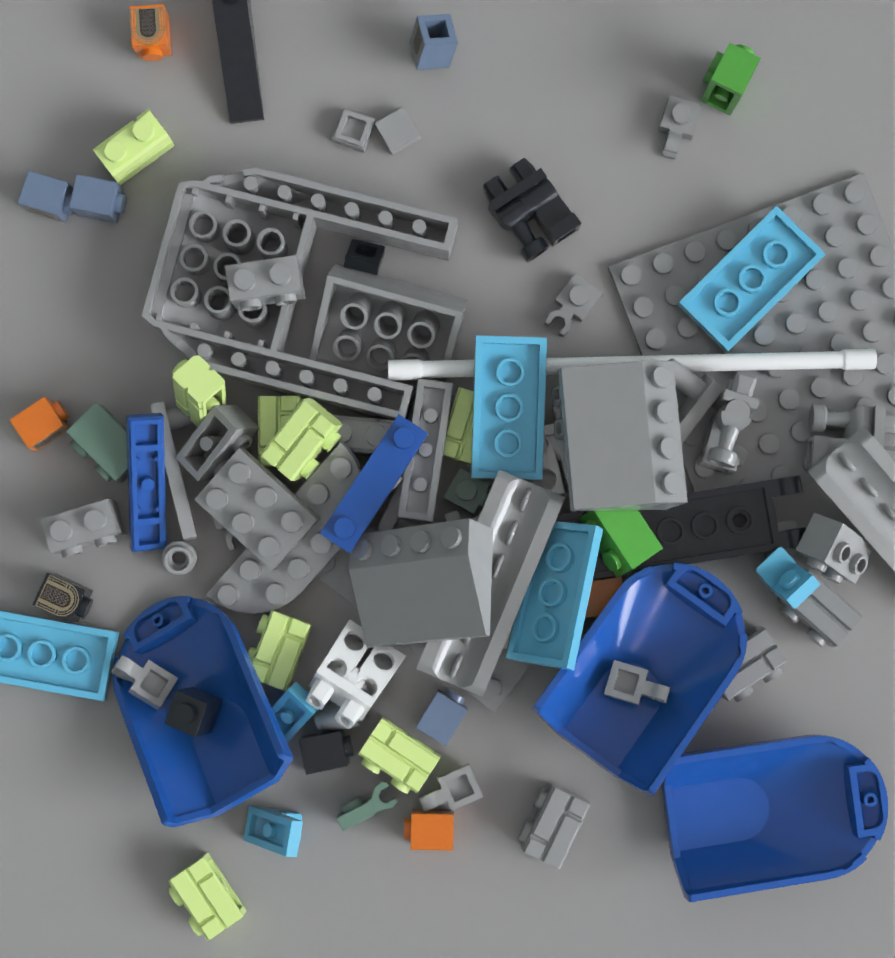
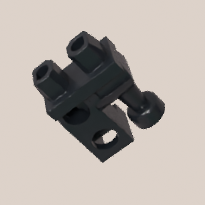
(529, 199)

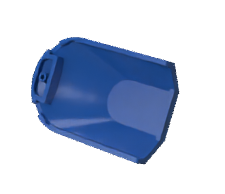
(686, 635)
(246, 748)
(771, 814)

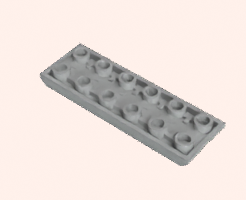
(862, 485)
(521, 525)

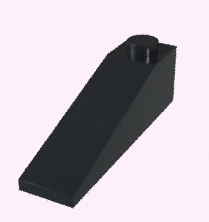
(239, 59)

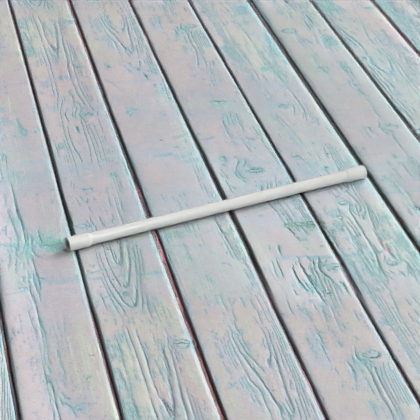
(845, 359)

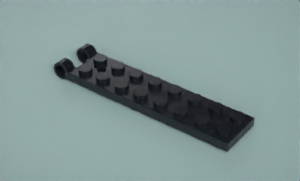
(705, 525)

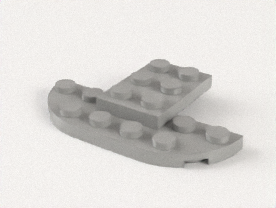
(275, 527)

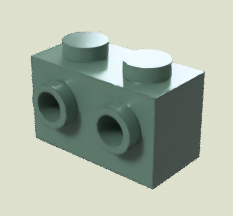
(104, 440)

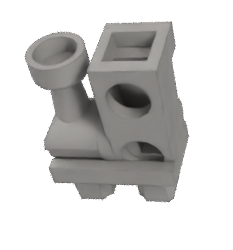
(731, 417)
(874, 418)

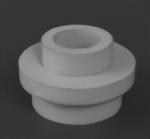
(179, 567)

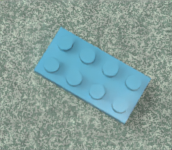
(751, 279)
(509, 406)
(557, 598)
(56, 655)

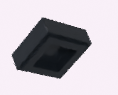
(364, 256)

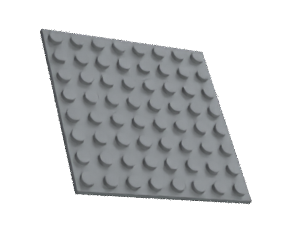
(834, 307)

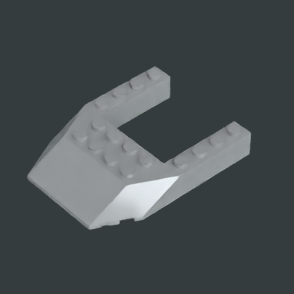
(263, 218)

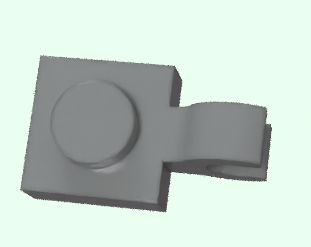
(679, 122)
(149, 683)
(630, 684)
(456, 789)

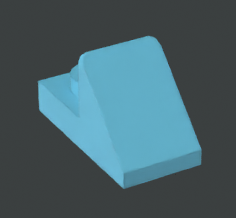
(786, 578)
(293, 710)
(274, 830)

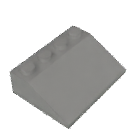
(382, 319)
(622, 436)
(423, 583)

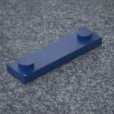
(146, 481)
(374, 483)

